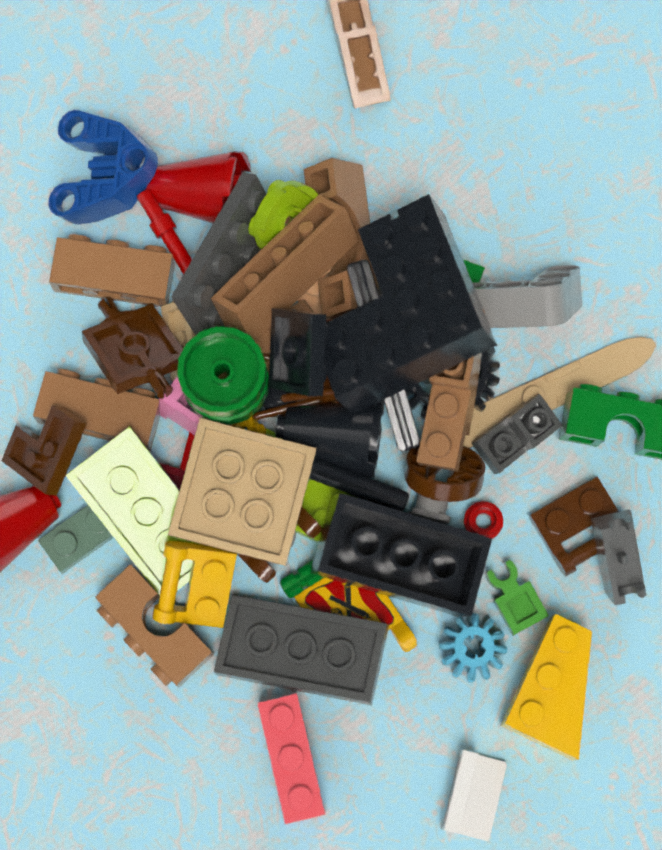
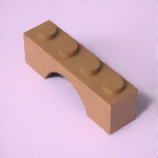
(345, 185)

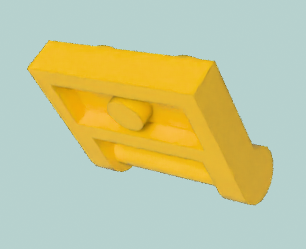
(207, 587)

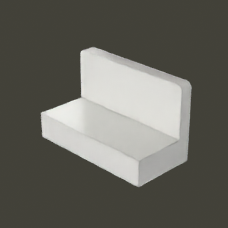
(474, 795)

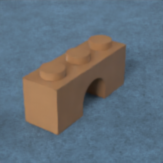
(126, 603)

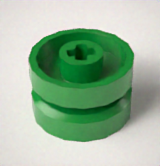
(220, 352)

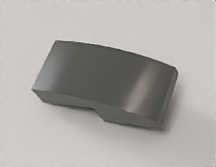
(517, 434)

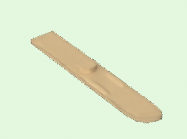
(594, 369)

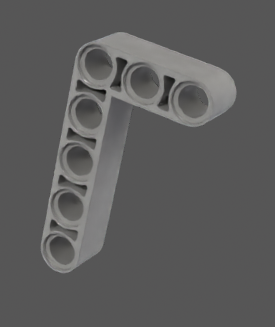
(536, 303)

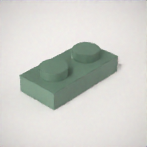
(75, 539)

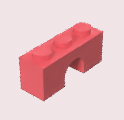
(291, 758)

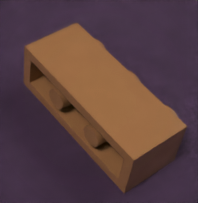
(112, 271)
(99, 406)

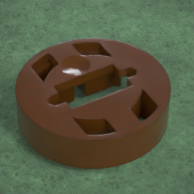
(459, 487)

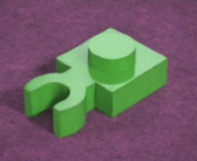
(518, 604)

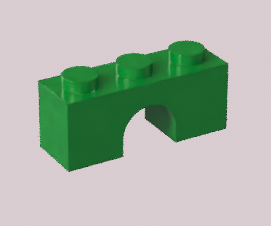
(590, 411)

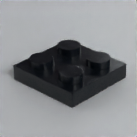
(298, 351)

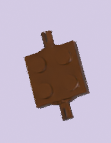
(133, 348)

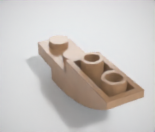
(449, 415)

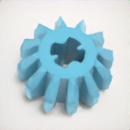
(486, 646)

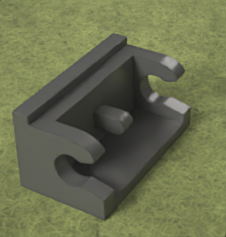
(618, 556)

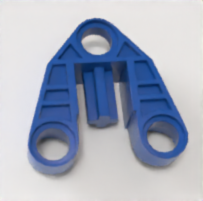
(114, 177)

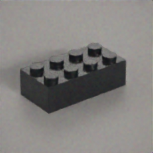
(401, 555)

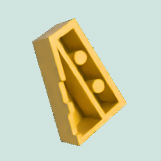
(553, 689)

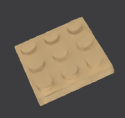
(242, 492)

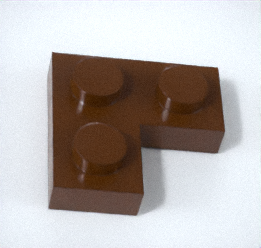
(46, 457)

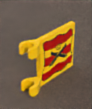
(359, 603)

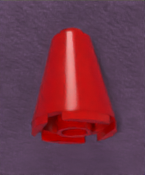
(198, 185)
(23, 519)

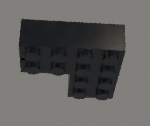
(420, 322)

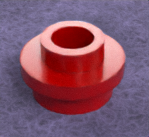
(489, 510)

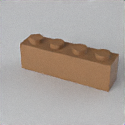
(286, 267)

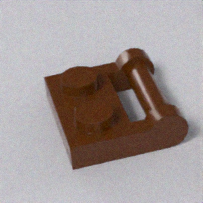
(568, 518)

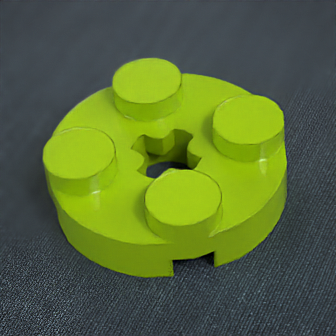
(281, 201)

